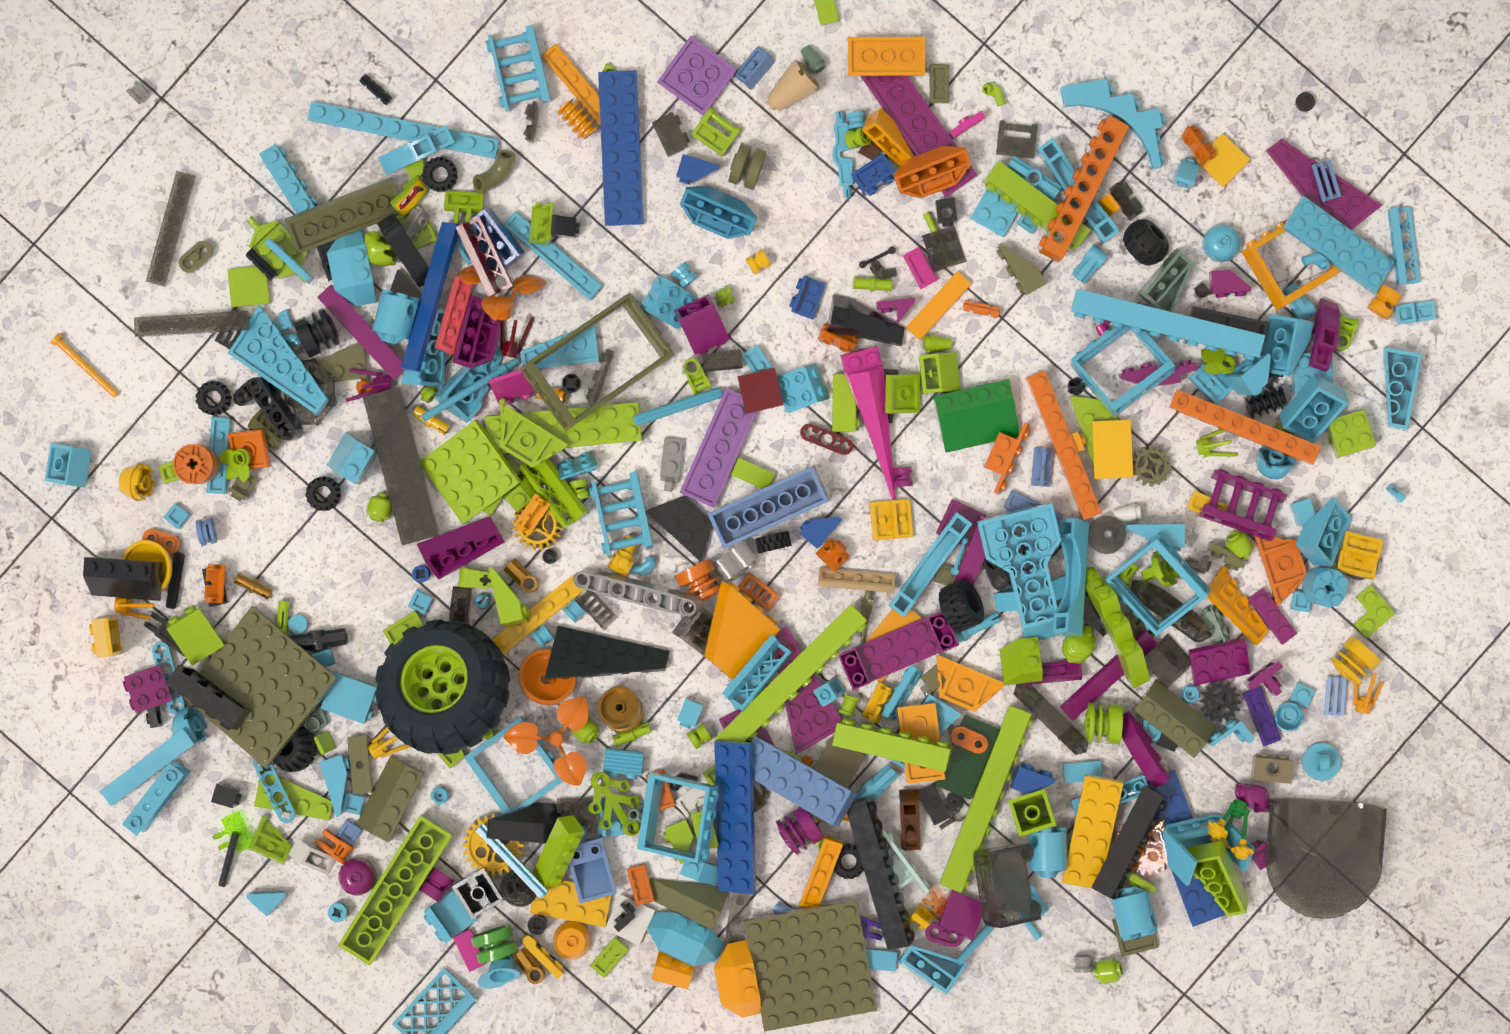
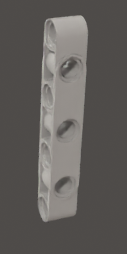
(637, 592)

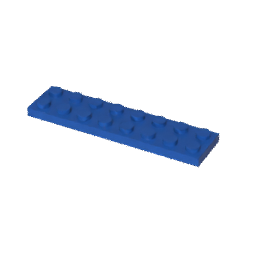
(620, 148)
(735, 817)
(1197, 901)

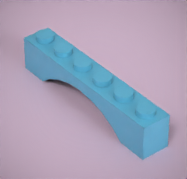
(1063, 171)
(930, 564)
(1070, 612)

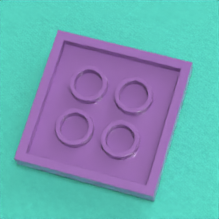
(697, 75)

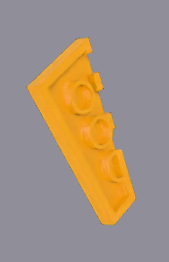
(1235, 606)

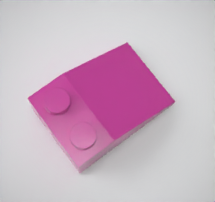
(511, 387)

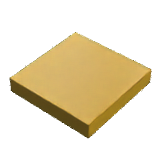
(1227, 163)

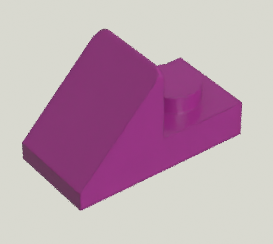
(901, 306)

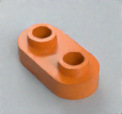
(162, 538)
(969, 739)

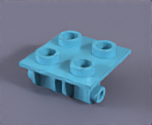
(570, 467)

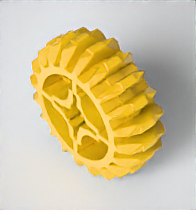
(550, 536)

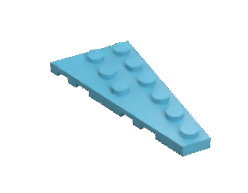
(272, 357)

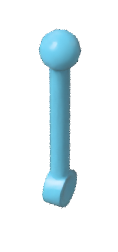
(954, 571)

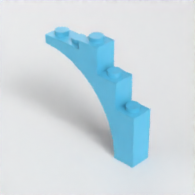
(1097, 95)

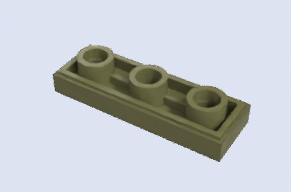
(360, 776)

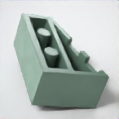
(1166, 283)

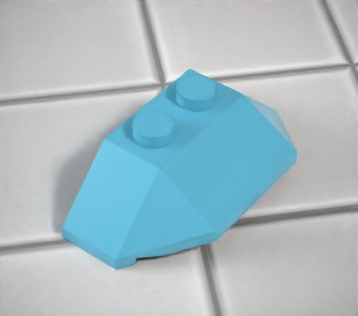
(351, 269)
(684, 938)

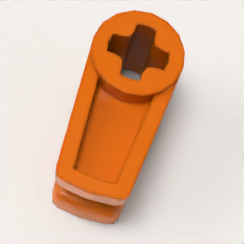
(340, 845)

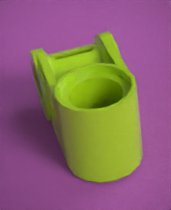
(1347, 330)
(696, 377)
(473, 578)

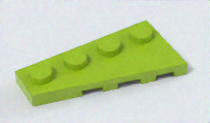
(303, 801)

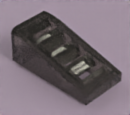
(608, 621)

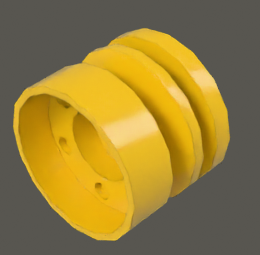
(1355, 660)

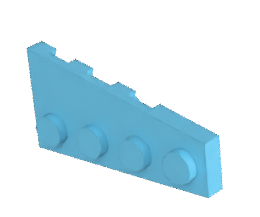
(579, 350)

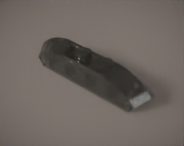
(1163, 604)
(1051, 718)

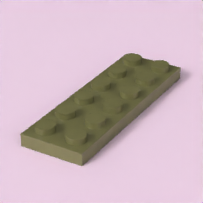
(342, 215)

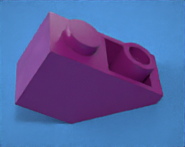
(1226, 282)

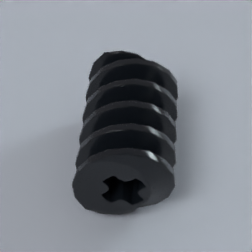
(1264, 402)

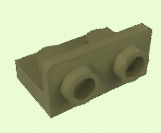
(260, 421)

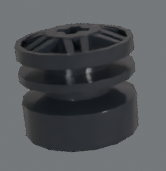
(316, 332)

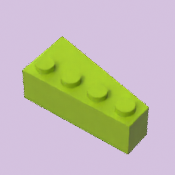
(1220, 877)

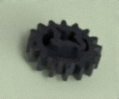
(1224, 692)

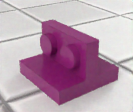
(1265, 676)

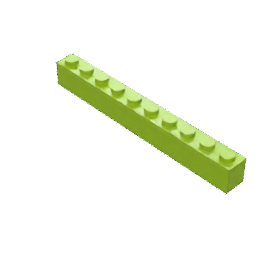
(795, 675)
(985, 798)

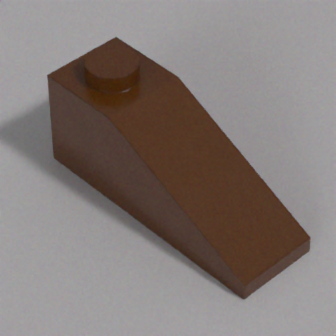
(909, 819)

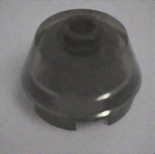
(516, 891)

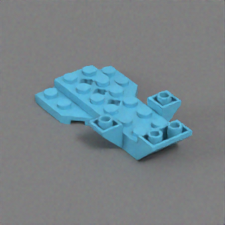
(1033, 591)

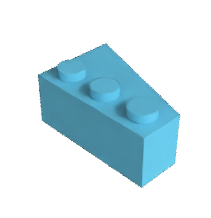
(931, 967)

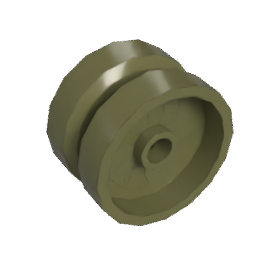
(744, 165)

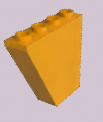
(736, 630)

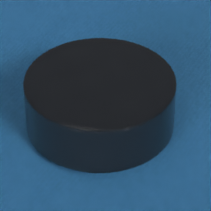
(1304, 102)

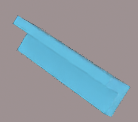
(1397, 246)
(751, 668)

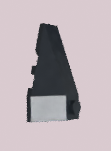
(860, 321)

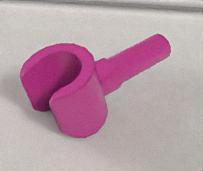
(1101, 328)

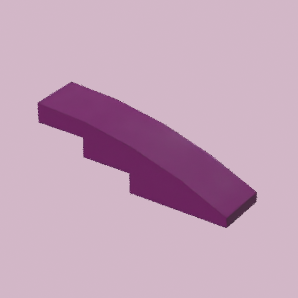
(1142, 752)

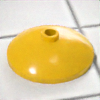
(151, 551)

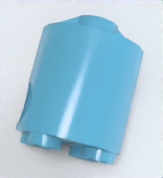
(395, 316)
(1049, 851)
(1134, 914)

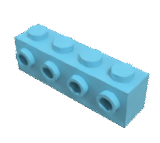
(286, 179)

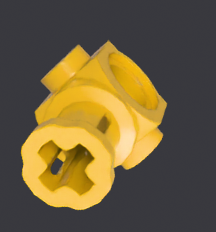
(622, 559)

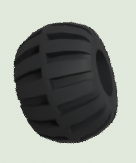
(1145, 242)
(298, 752)

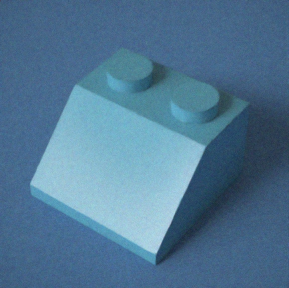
(1250, 375)
(68, 465)

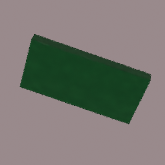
(965, 765)

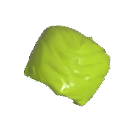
(379, 250)
(1079, 648)

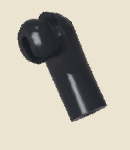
(675, 787)

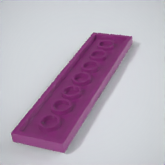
(913, 118)

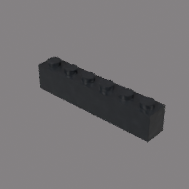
(1130, 842)

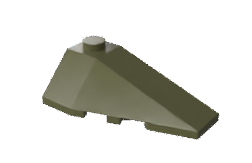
(692, 900)

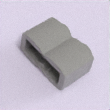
(735, 560)

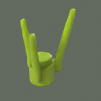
(1204, 445)

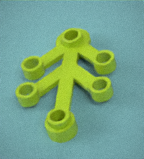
(612, 802)

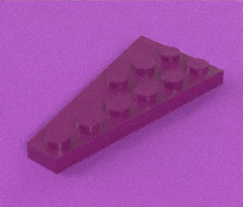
(806, 716)

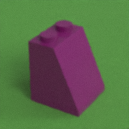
(702, 325)

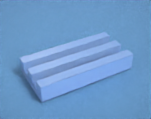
(1335, 696)

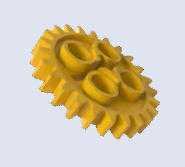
(475, 841)

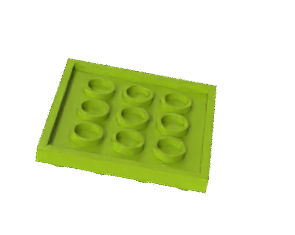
(470, 471)

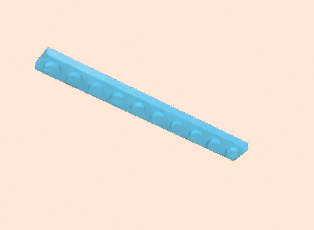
(398, 128)

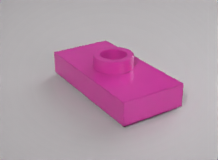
(966, 123)

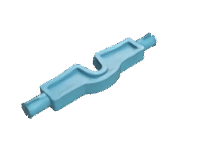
(843, 164)

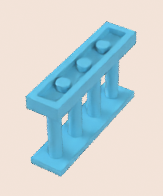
(532, 55)
(639, 520)
(156, 798)

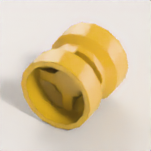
(757, 262)

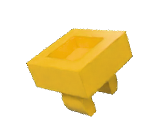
(921, 916)

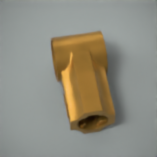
(520, 575)
(528, 964)

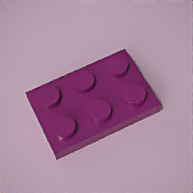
(1219, 661)

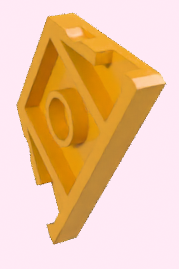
(965, 685)

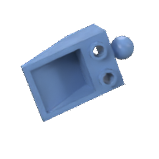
(592, 870)

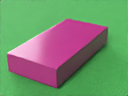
(920, 268)
(467, 950)

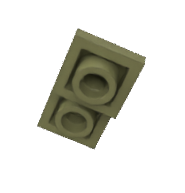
(1230, 559)

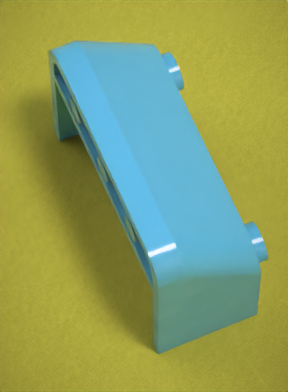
(1193, 833)

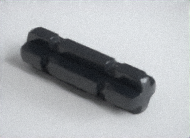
(375, 89)
(261, 264)

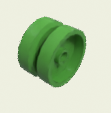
(495, 947)

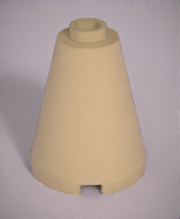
(792, 87)

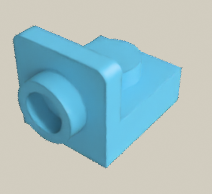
(829, 691)

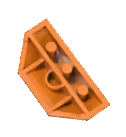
(932, 171)

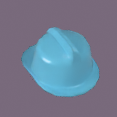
(499, 973)

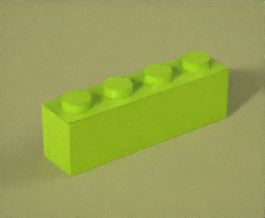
(558, 851)

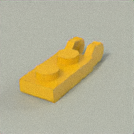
(542, 955)

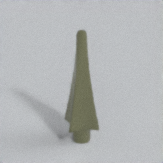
(866, 607)

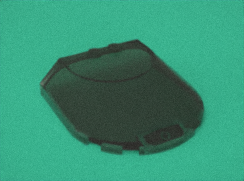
(1324, 853)

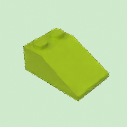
(510, 607)

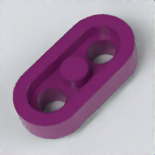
(943, 936)

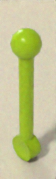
(502, 402)

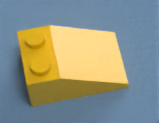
(106, 637)

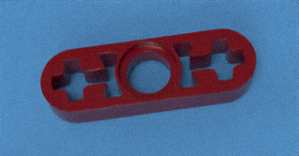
(833, 435)

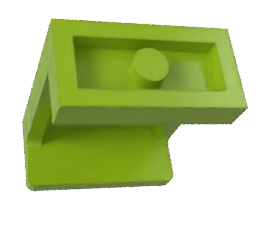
(194, 634)

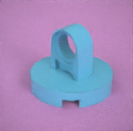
(1321, 761)

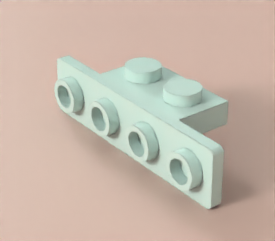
(905, 871)

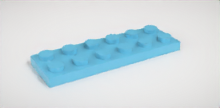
(1338, 244)

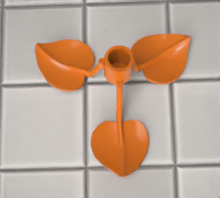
(498, 306)
(574, 715)

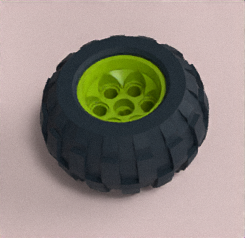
(479, 697)

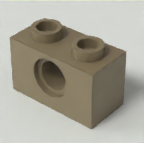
(1281, 775)

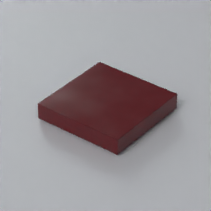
(760, 390)

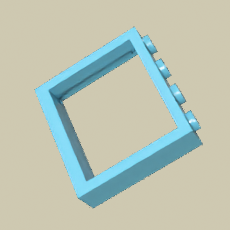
(1108, 337)
(1179, 565)
(546, 755)
(650, 816)

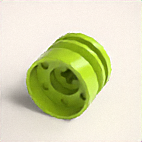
(1104, 723)

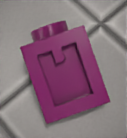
(1259, 853)

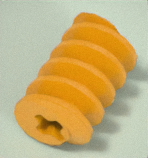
(577, 119)

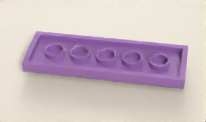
(718, 450)

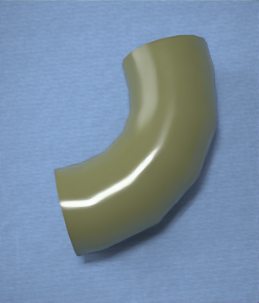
(496, 174)

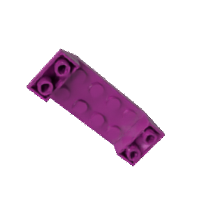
(897, 650)

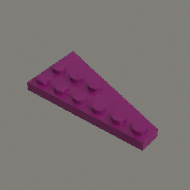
(1348, 209)

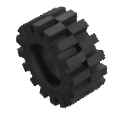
(428, 174)
(213, 386)
(315, 502)
(773, 542)
(849, 873)

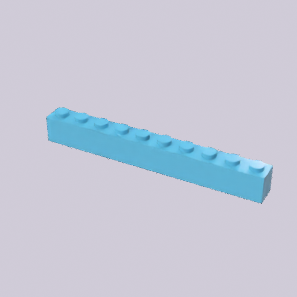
(1167, 323)

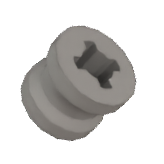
(138, 92)
(1083, 963)

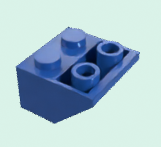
(1028, 780)

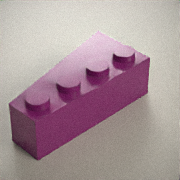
(460, 546)

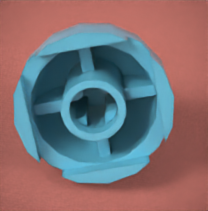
(1221, 243)
(1273, 463)
(192, 720)

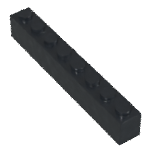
(880, 873)

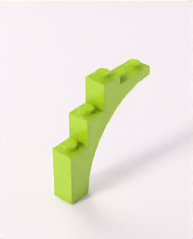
(1118, 628)

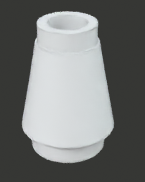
(1129, 513)

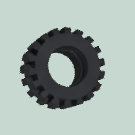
(961, 605)

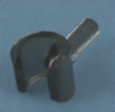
(952, 820)

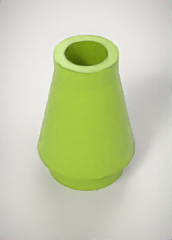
(936, 343)

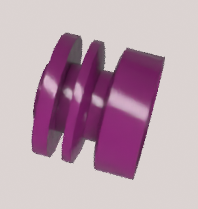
(799, 830)

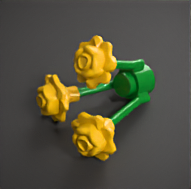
(1219, 833)

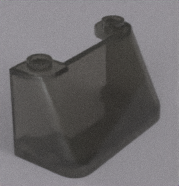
(1005, 885)

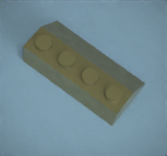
(1174, 718)
(390, 798)

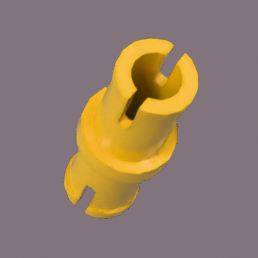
(433, 422)

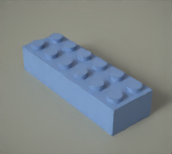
(769, 507)
(800, 782)

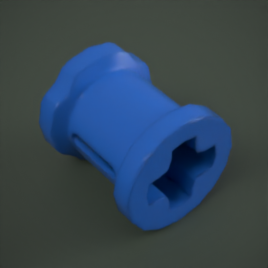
(427, 573)

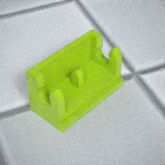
(541, 223)

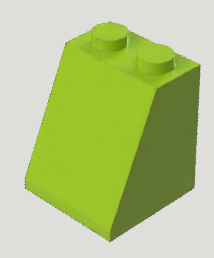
(1032, 813)

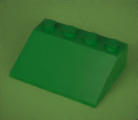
(976, 415)

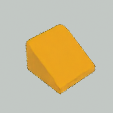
(1109, 204)

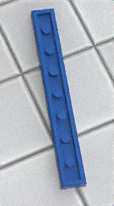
(430, 297)

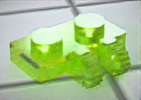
(232, 823)

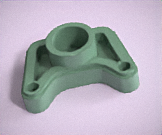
(316, 720)

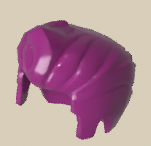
(1254, 795)

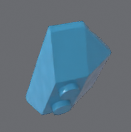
(718, 212)

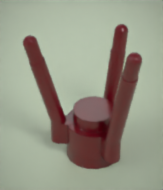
(511, 349)

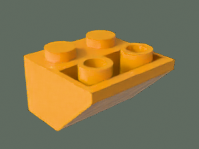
(672, 971)

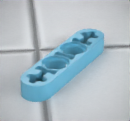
(171, 661)
(272, 789)

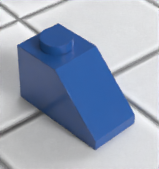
(694, 169)
(818, 529)

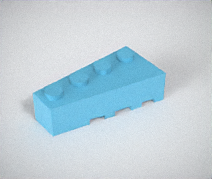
(1401, 377)

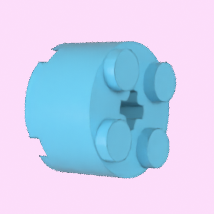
(1325, 586)

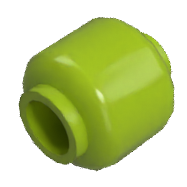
(379, 508)
(1239, 544)
(588, 733)
(1108, 971)

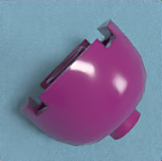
(357, 876)

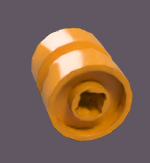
(1384, 302)

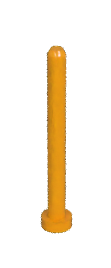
(57, 340)

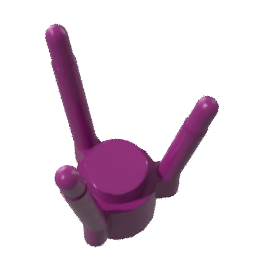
(379, 383)

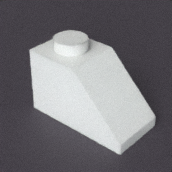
(311, 856)

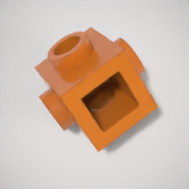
(833, 554)

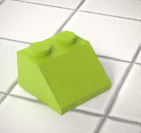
(1021, 661)

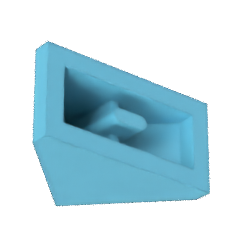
(266, 901)

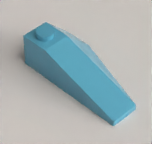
(464, 377)

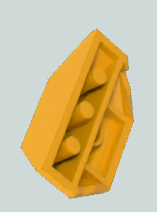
(737, 980)

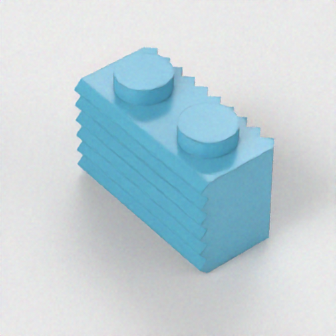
(623, 762)

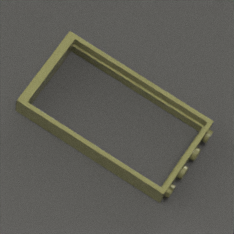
(550, 397)

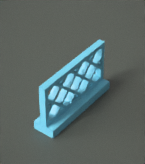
(451, 1018)

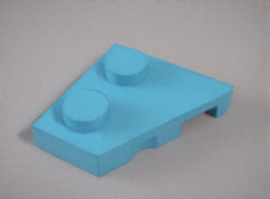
(1212, 386)

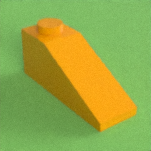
(887, 137)

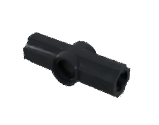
(321, 639)

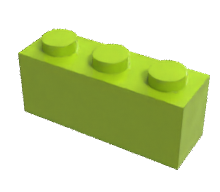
(843, 406)

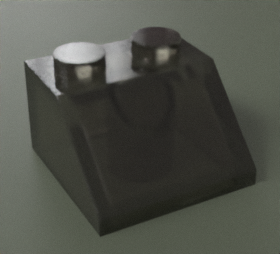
(1167, 660)

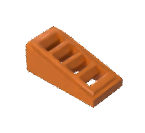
(771, 603)

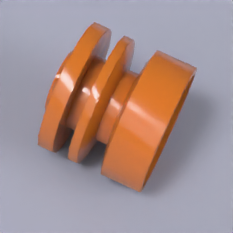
(203, 472)
(698, 580)

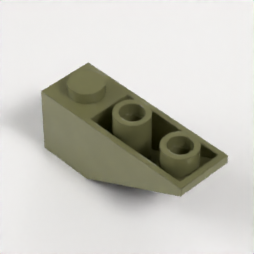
(1025, 272)

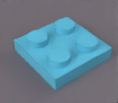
(994, 213)

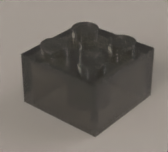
(695, 629)

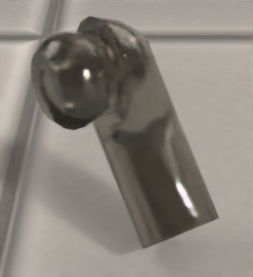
(880, 272)

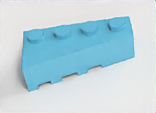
(433, 363)

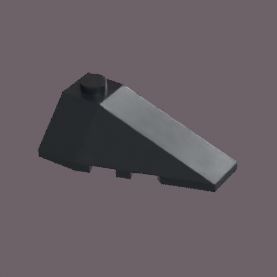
(525, 824)

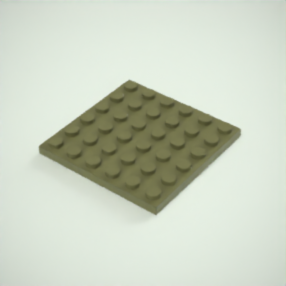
(271, 679)
(810, 965)

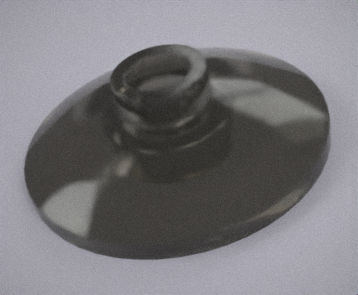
(1099, 541)

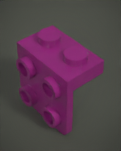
(147, 689)

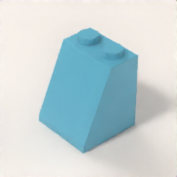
(352, 458)

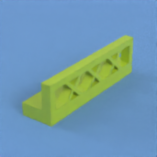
(557, 489)

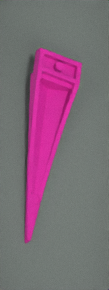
(867, 382)

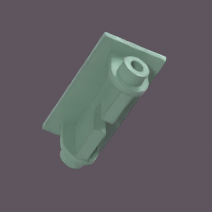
(1220, 630)

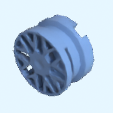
(206, 531)

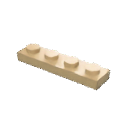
(857, 580)

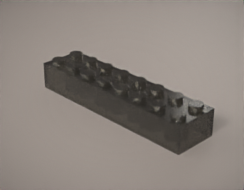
(401, 466)

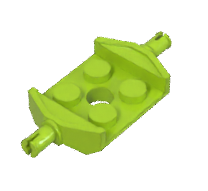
(281, 237)

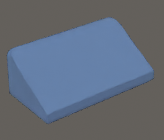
(754, 68)

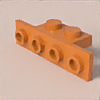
(1003, 455)

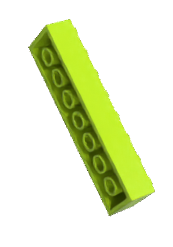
(605, 426)
(395, 889)

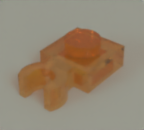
(937, 905)

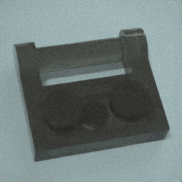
(1016, 146)

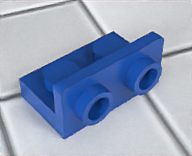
(874, 175)
(807, 297)

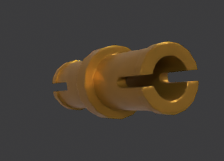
(253, 586)

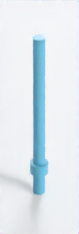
(500, 370)

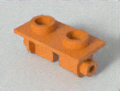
(1193, 138)
(844, 342)
(215, 592)

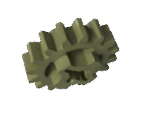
(1154, 474)

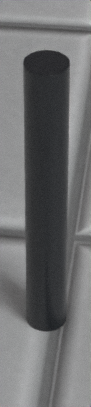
(228, 859)

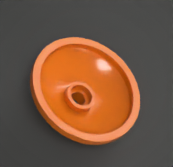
(530, 680)

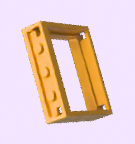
(1267, 280)

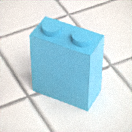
(350, 698)

